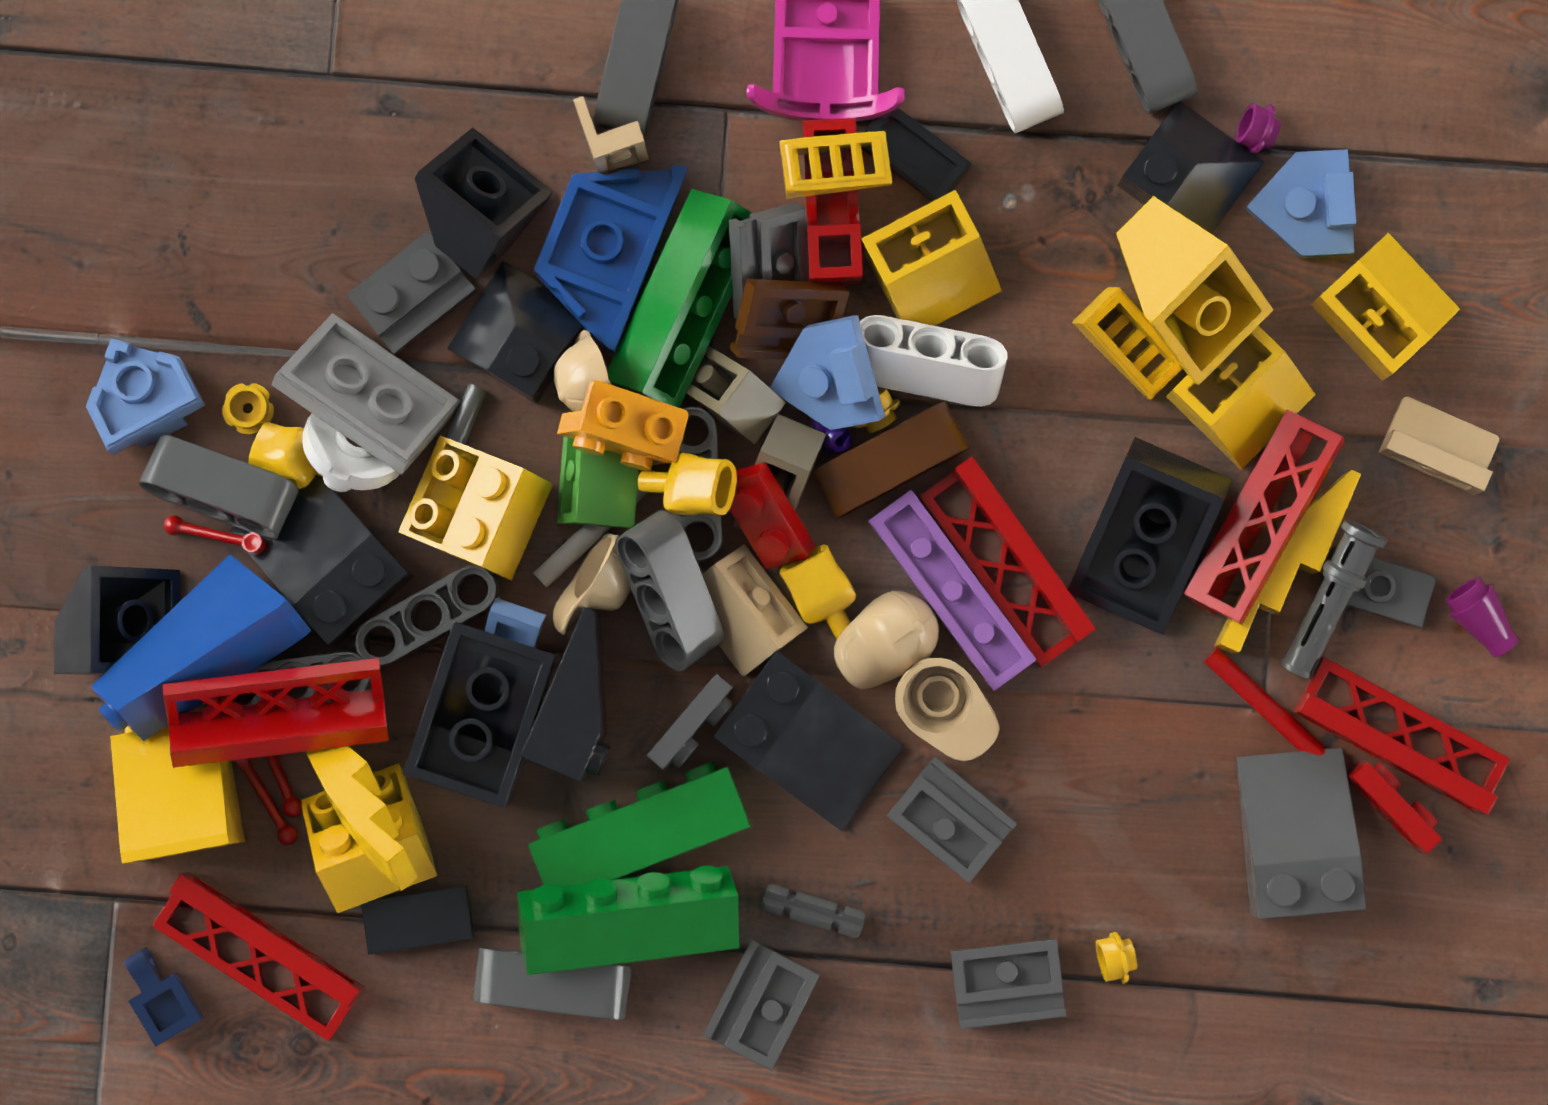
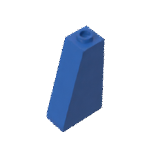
(215, 631)

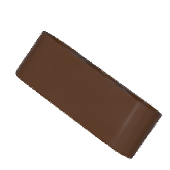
(891, 459)

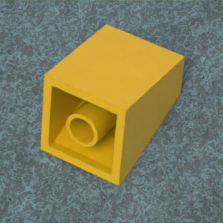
(1190, 287)
(170, 808)

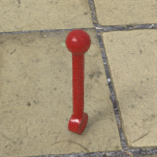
(251, 542)
(291, 805)
(286, 833)

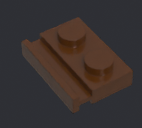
(779, 310)

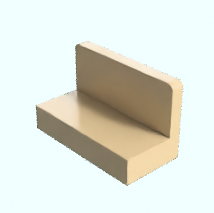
(613, 148)
(1440, 445)
(750, 609)

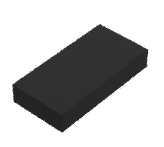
(919, 155)
(417, 920)

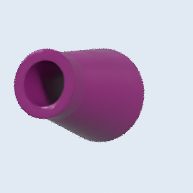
(1482, 616)

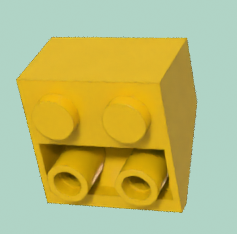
(931, 262)
(1385, 307)
(1244, 397)
(476, 507)
(341, 863)

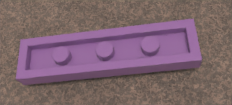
(952, 590)

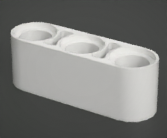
(1012, 61)
(934, 360)

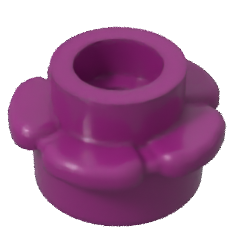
(1258, 128)

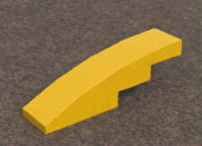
(1304, 551)
(366, 818)

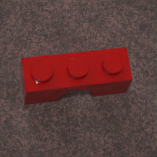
(833, 217)

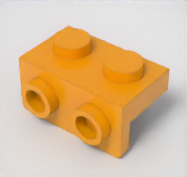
(626, 424)

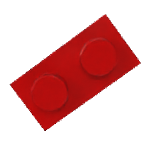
(769, 518)
(1410, 821)

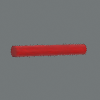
(1263, 703)

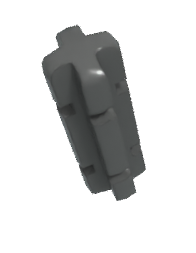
(813, 911)

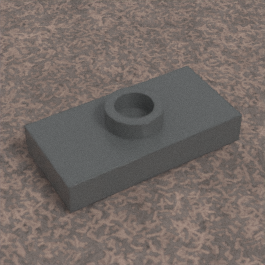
(1394, 593)

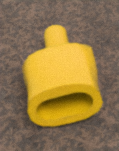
(282, 452)
(693, 485)
(820, 589)

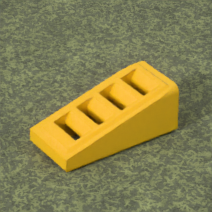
(838, 183)
(1088, 325)

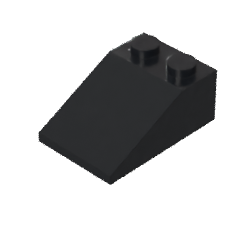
(1149, 535)
(330, 563)
(573, 714)
(480, 715)
(808, 740)

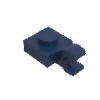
(164, 1004)

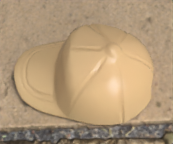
(577, 369)
(596, 585)
(886, 639)
(946, 709)

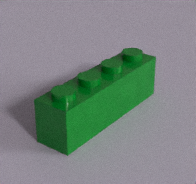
(680, 303)
(643, 832)
(628, 919)

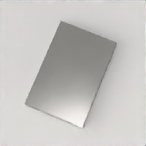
(366, 393)

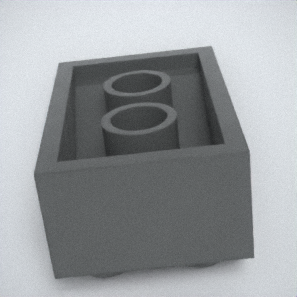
(1299, 834)

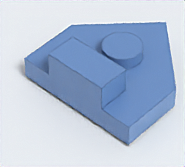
(1310, 204)
(831, 375)
(140, 396)

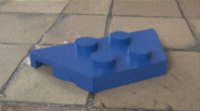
(607, 244)

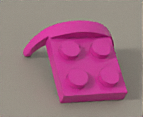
(826, 62)

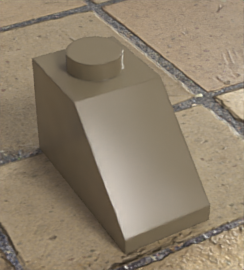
(734, 395)
(791, 456)

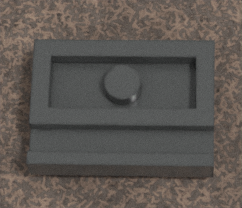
(768, 248)
(411, 293)
(678, 741)
(951, 819)
(1008, 983)
(761, 1004)

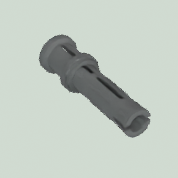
(1343, 576)

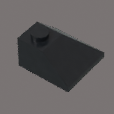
(1191, 168)
(477, 201)
(516, 332)
(109, 615)

